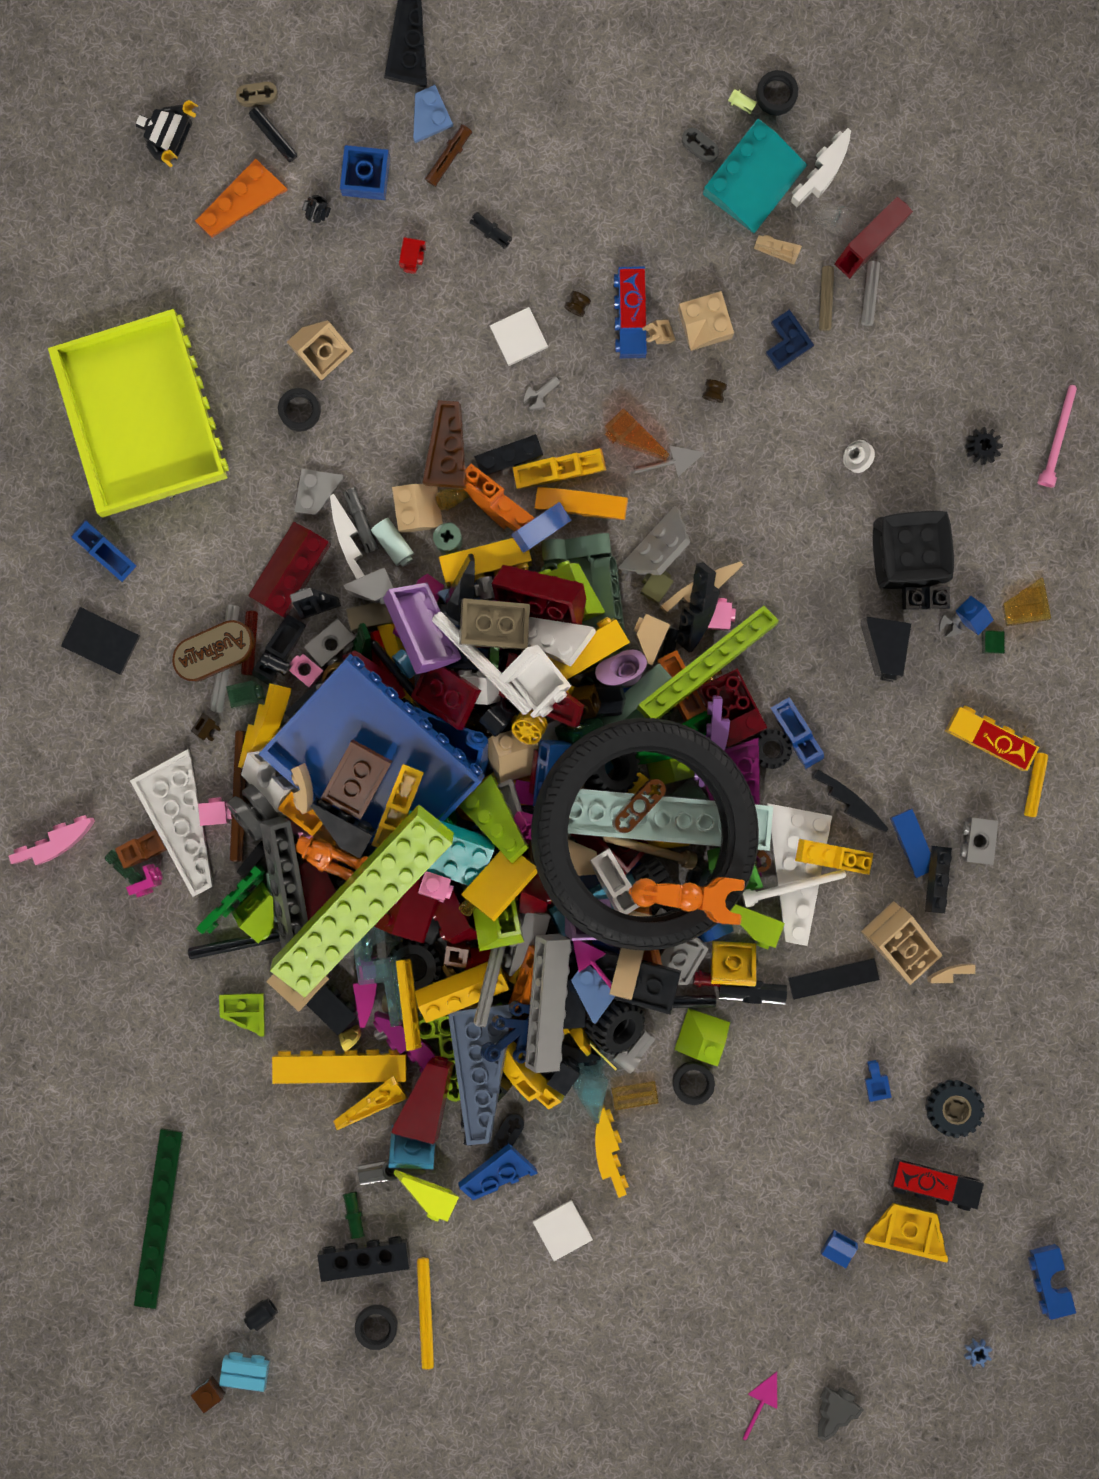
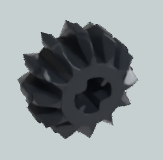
(991, 446)

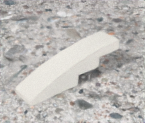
(345, 532)

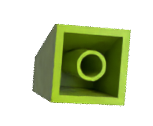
(573, 572)

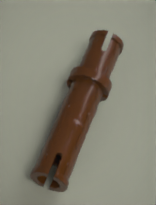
(463, 134)

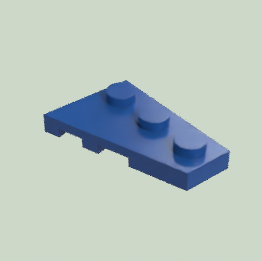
(498, 1170)

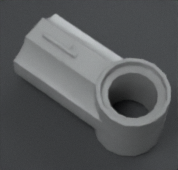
(631, 1058)

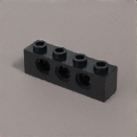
(331, 1270)

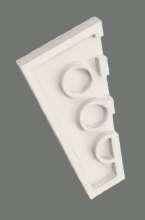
(559, 639)

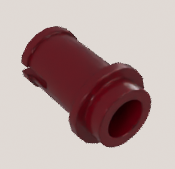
(703, 978)

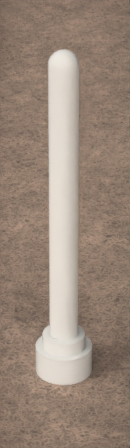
(751, 897)

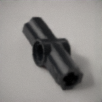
(755, 994)

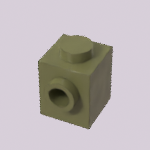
(656, 586)

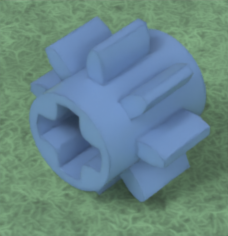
(977, 1346)

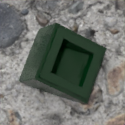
(993, 642)

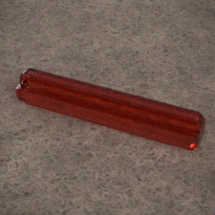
(251, 621)

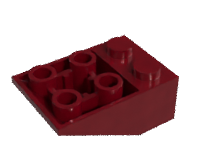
(736, 706)

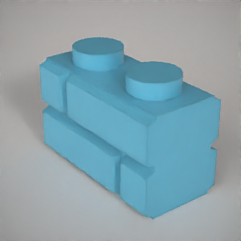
(244, 1372)

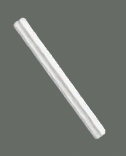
(482, 663)

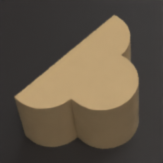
(902, 942)

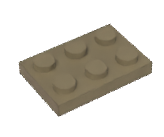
(494, 624)

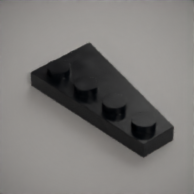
(406, 50)

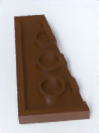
(446, 450)

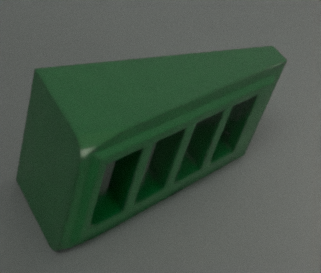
(362, 642)

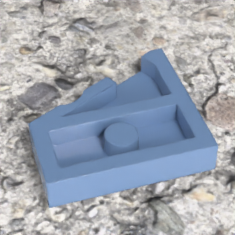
(429, 114)
(592, 992)

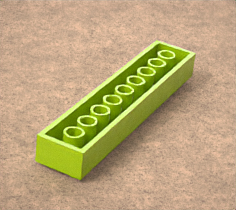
(362, 901)

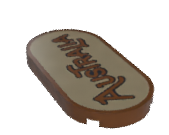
(213, 651)

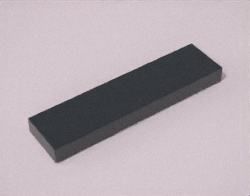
(833, 978)

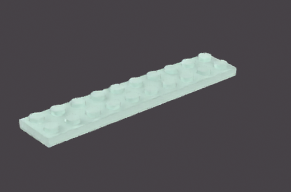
(668, 821)

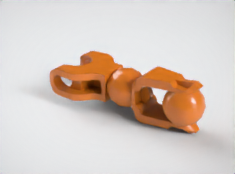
(690, 897)

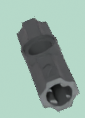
(377, 1172)

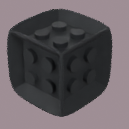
(913, 549)

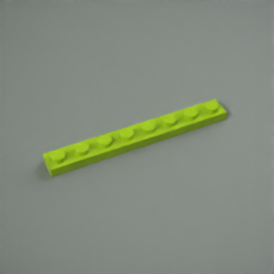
(708, 664)

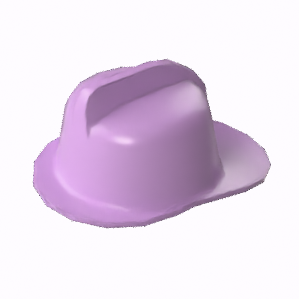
(622, 668)

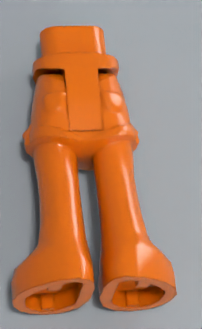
(322, 854)

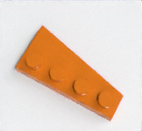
(243, 196)

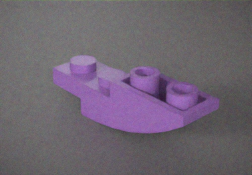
(718, 729)

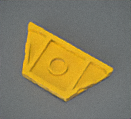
(909, 1232)

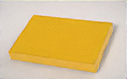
(499, 884)

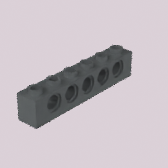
(284, 877)

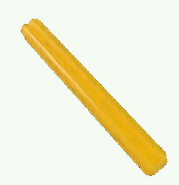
(425, 1313)

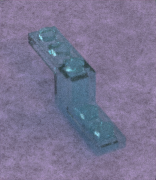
(378, 971)

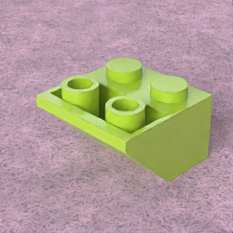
(502, 932)

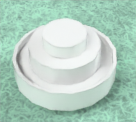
(858, 456)

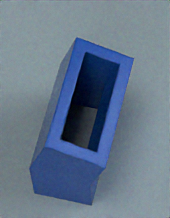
(839, 1248)

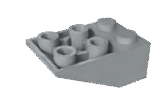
(532, 925)

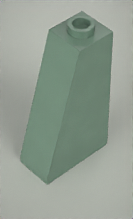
(639, 692)

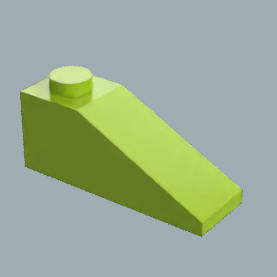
(759, 926)

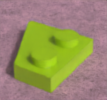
(244, 1010)

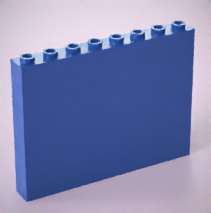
(363, 709)

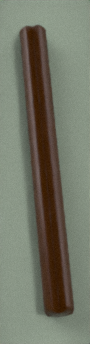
(239, 784)

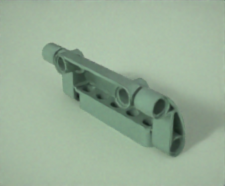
(600, 569)

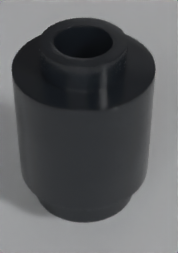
(260, 1314)

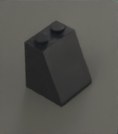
(886, 646)

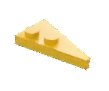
(379, 1099)

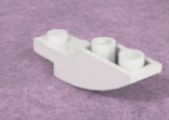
(828, 162)

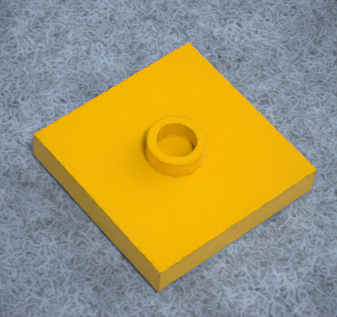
(733, 963)

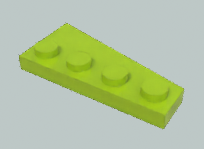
(491, 814)

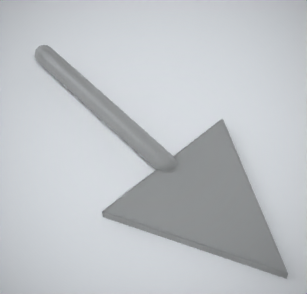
(682, 459)

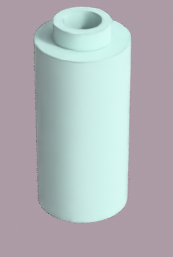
(393, 542)

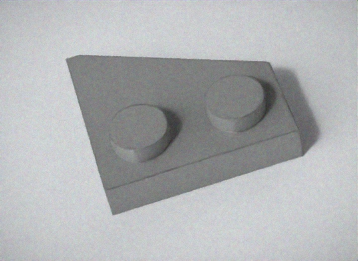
(315, 490)

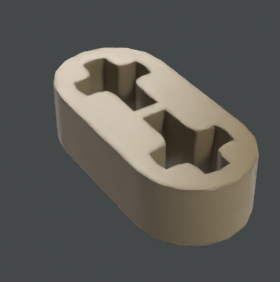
(257, 88)

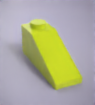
(433, 1199)

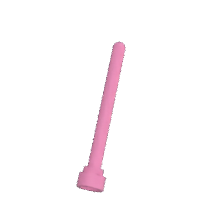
(1047, 477)

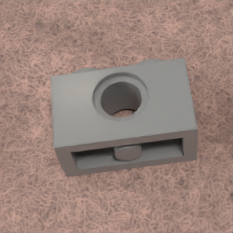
(318, 649)
(988, 831)

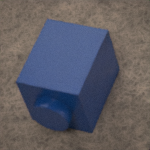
(974, 615)

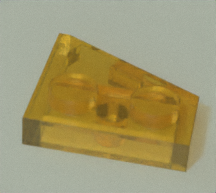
(1028, 605)

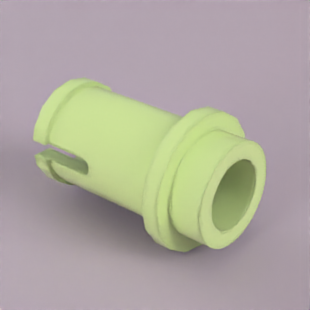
(742, 101)

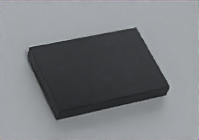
(100, 641)

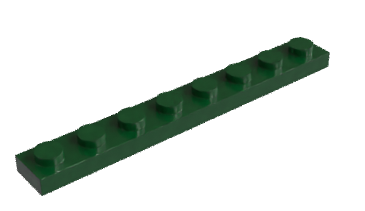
(158, 1218)

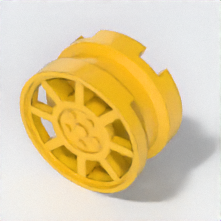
(529, 728)

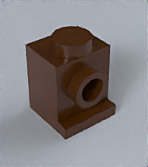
(457, 954)

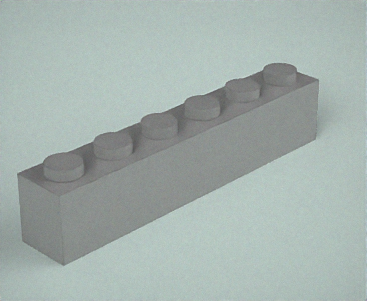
(548, 1003)

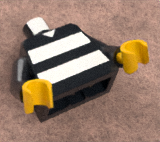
(167, 130)

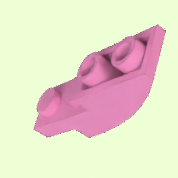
(61, 840)

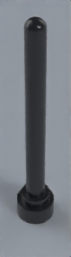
(390, 664)

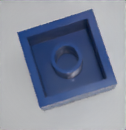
(365, 172)

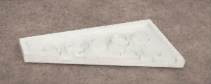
(172, 805)
(786, 830)

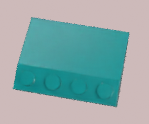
(755, 176)

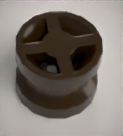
(577, 303)
(714, 391)

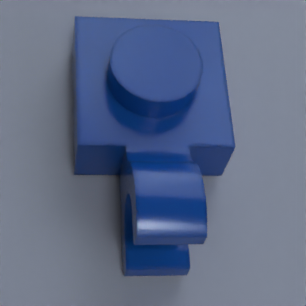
(877, 1085)

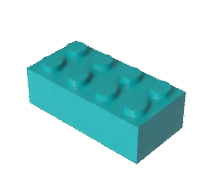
(465, 857)

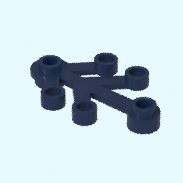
(520, 1031)

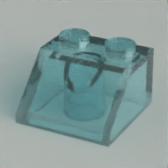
(591, 1091)

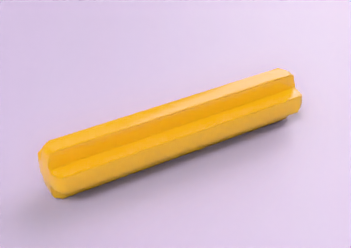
(1036, 785)

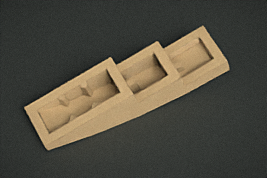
(722, 576)
(627, 969)

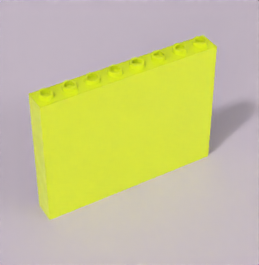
(138, 413)

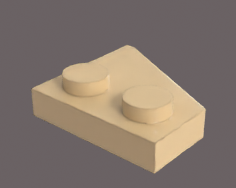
(777, 248)

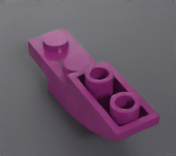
(396, 1040)

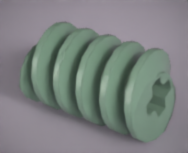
(442, 532)

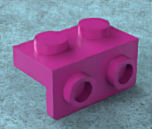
(145, 887)

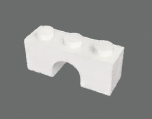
(262, 776)

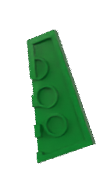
(210, 923)

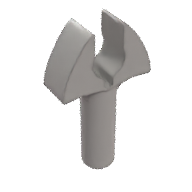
(543, 391)
(955, 620)

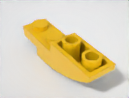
(834, 856)
(529, 1083)
(605, 1143)

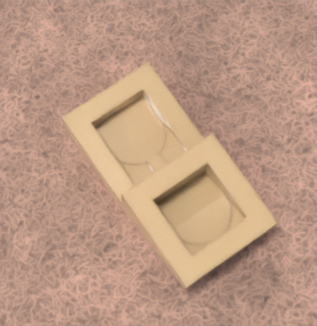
(946, 975)

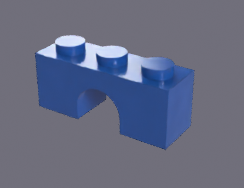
(1046, 1263)

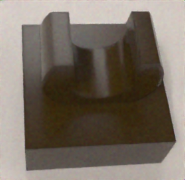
(204, 726)

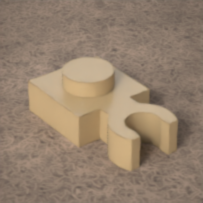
(660, 332)

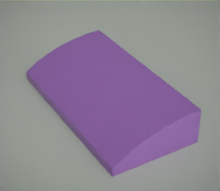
(412, 615)

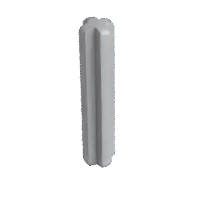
(870, 293)

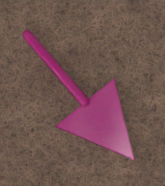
(586, 956)
(766, 1393)

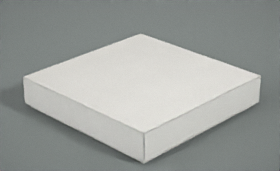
(518, 336)
(562, 1230)

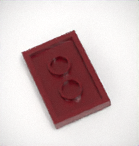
(446, 695)

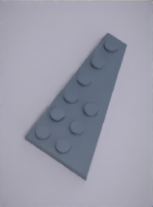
(477, 1078)

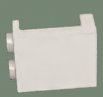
(536, 680)

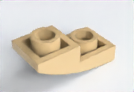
(304, 797)

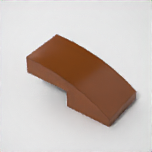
(140, 849)

